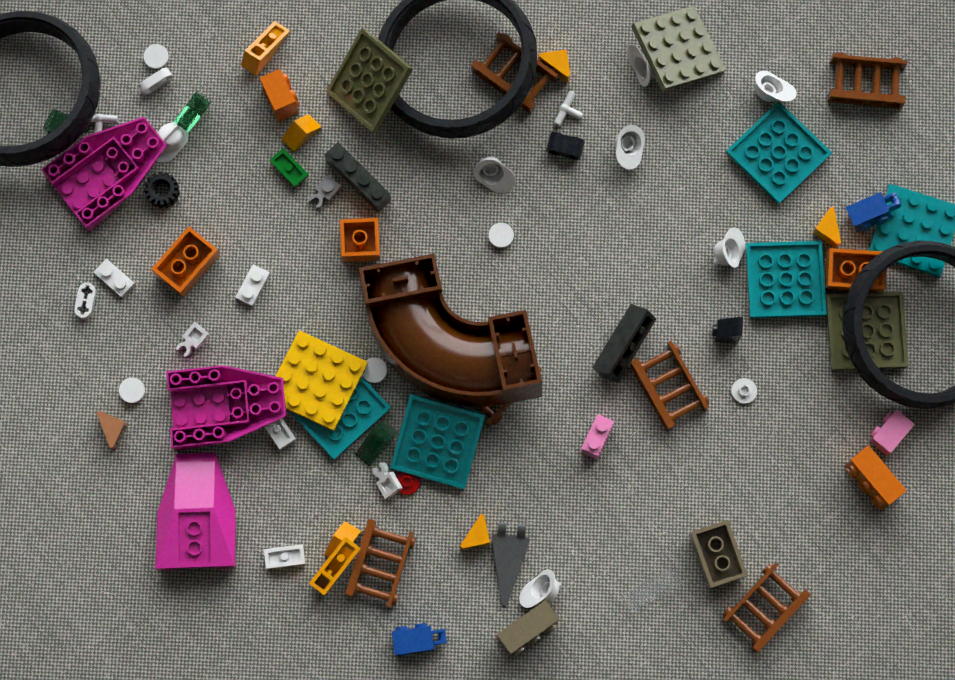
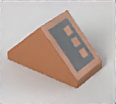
(113, 429)

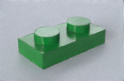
(289, 168)

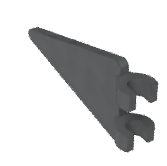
(509, 555)

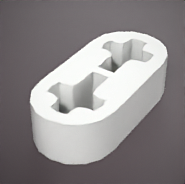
(155, 81)
(90, 301)

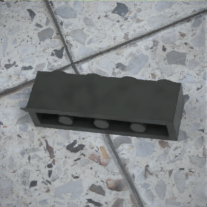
(357, 177)
(624, 343)

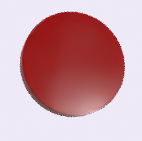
(409, 483)

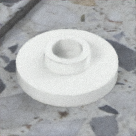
(156, 56)
(501, 235)
(375, 371)
(132, 390)
(744, 391)

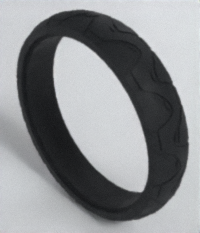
(86, 104)
(491, 117)
(853, 330)

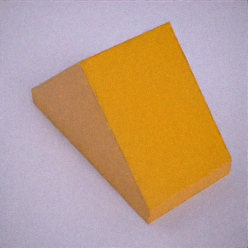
(558, 61)
(300, 132)
(828, 229)
(344, 530)
(477, 536)

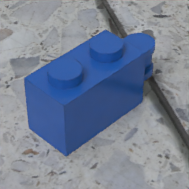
(872, 211)
(416, 639)

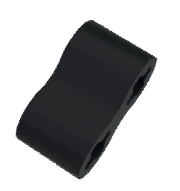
(565, 146)

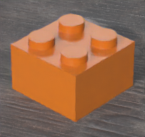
(280, 94)
(360, 239)

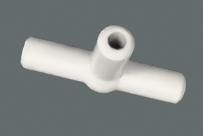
(566, 109)
(99, 119)

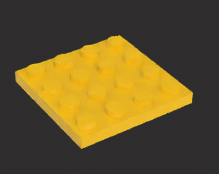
(319, 379)

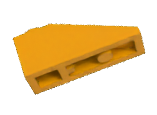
(264, 48)
(334, 566)

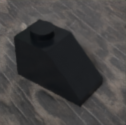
(728, 330)

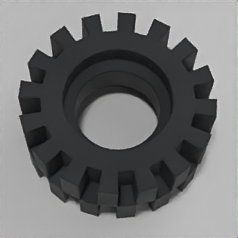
(161, 179)

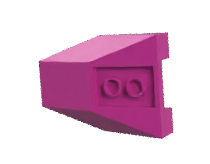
(105, 169)
(221, 404)
(196, 517)

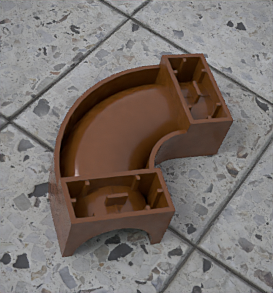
(442, 351)

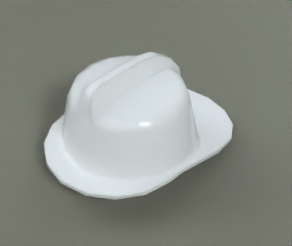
(640, 65)
(772, 88)
(174, 138)
(629, 146)
(494, 175)
(730, 248)
(540, 589)

